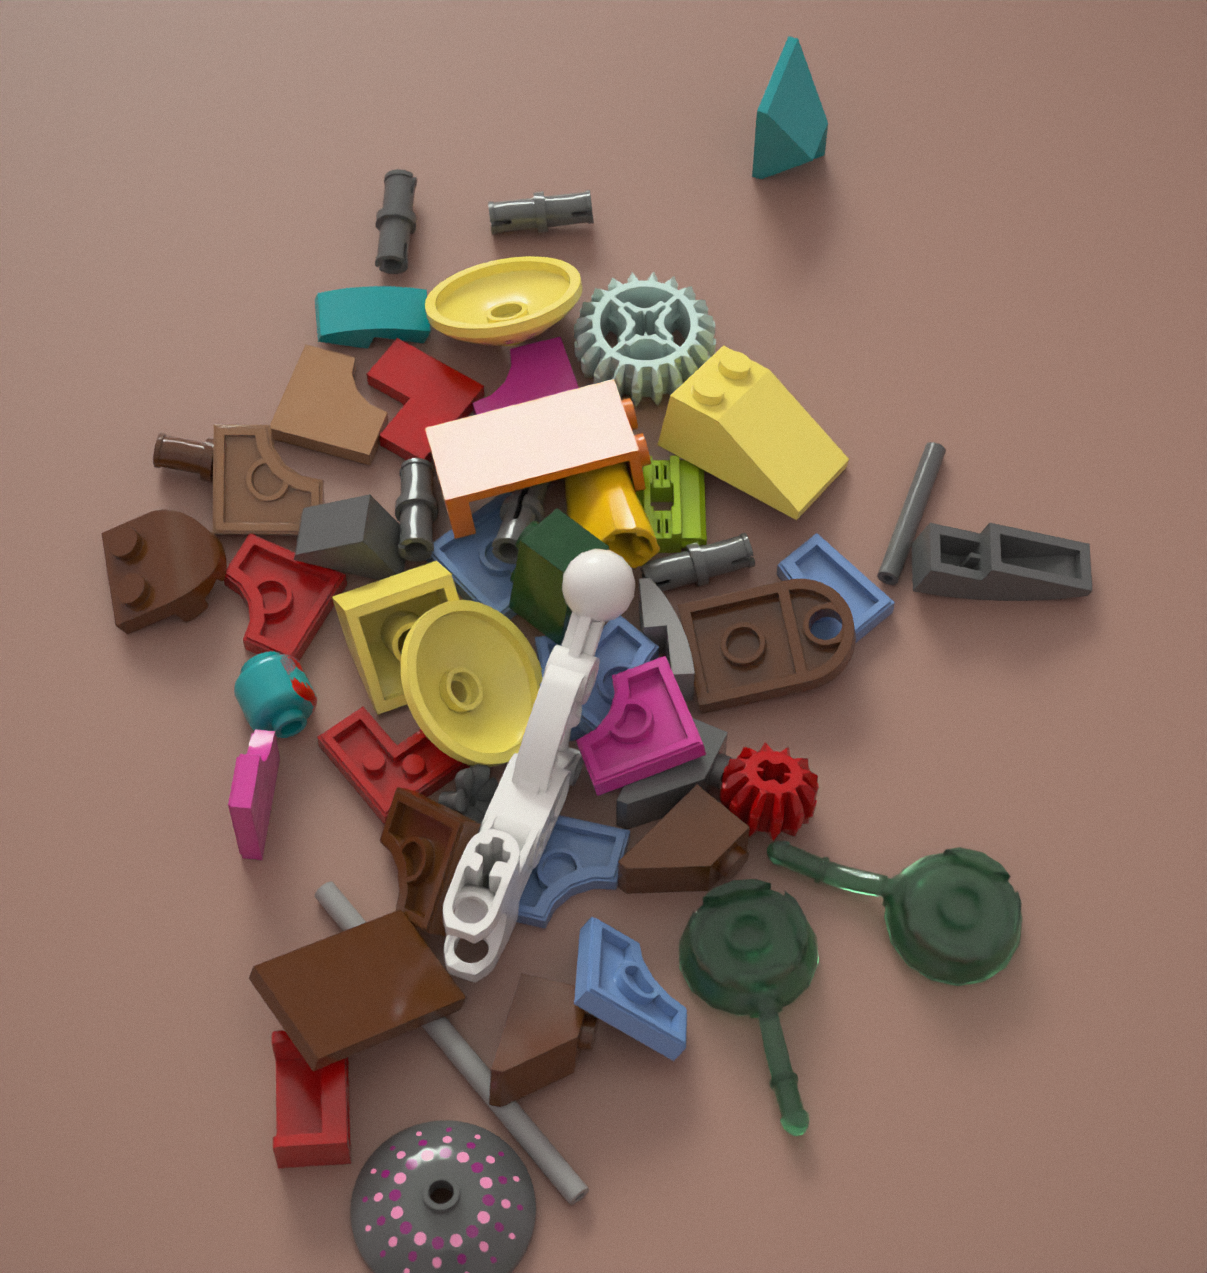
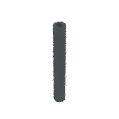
(911, 513)

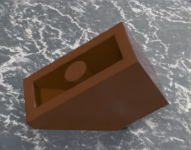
(686, 849)
(539, 1039)

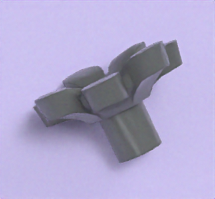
(472, 792)

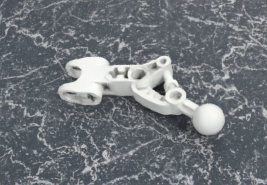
(538, 778)

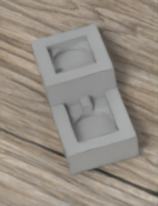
(664, 628)

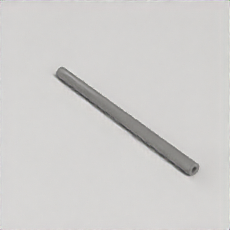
(475, 1072)

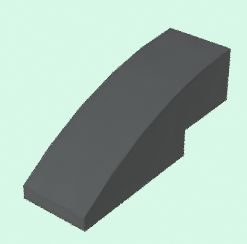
(999, 564)

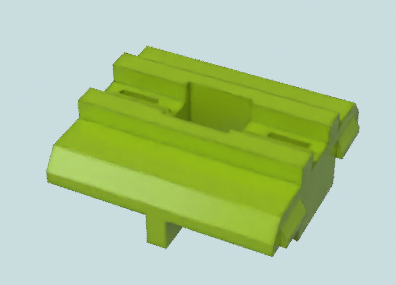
(686, 489)

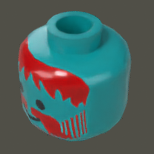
(275, 693)

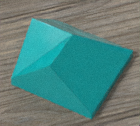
(789, 118)

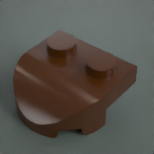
(161, 568)

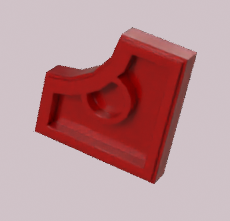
(283, 596)

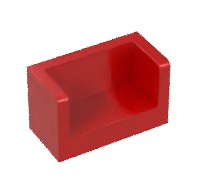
(310, 1109)

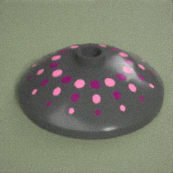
(477, 1231)

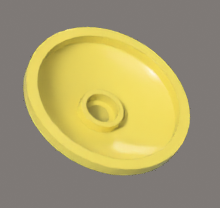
(504, 300)
(470, 681)

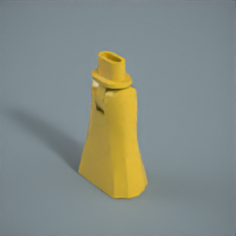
(611, 511)

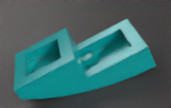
(361, 313)

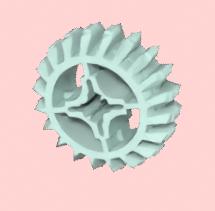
(643, 319)

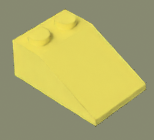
(751, 433)

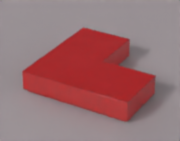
(430, 397)
(379, 766)

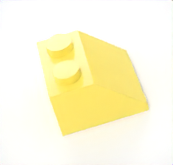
(378, 621)

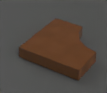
(426, 848)

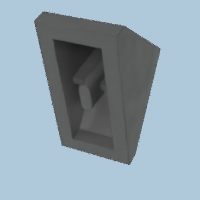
(350, 538)

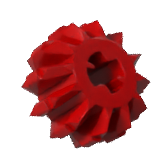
(770, 791)

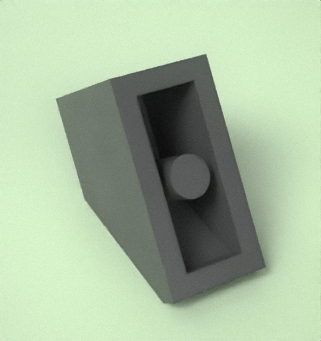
(658, 794)

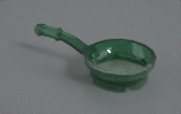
(943, 914)
(752, 957)

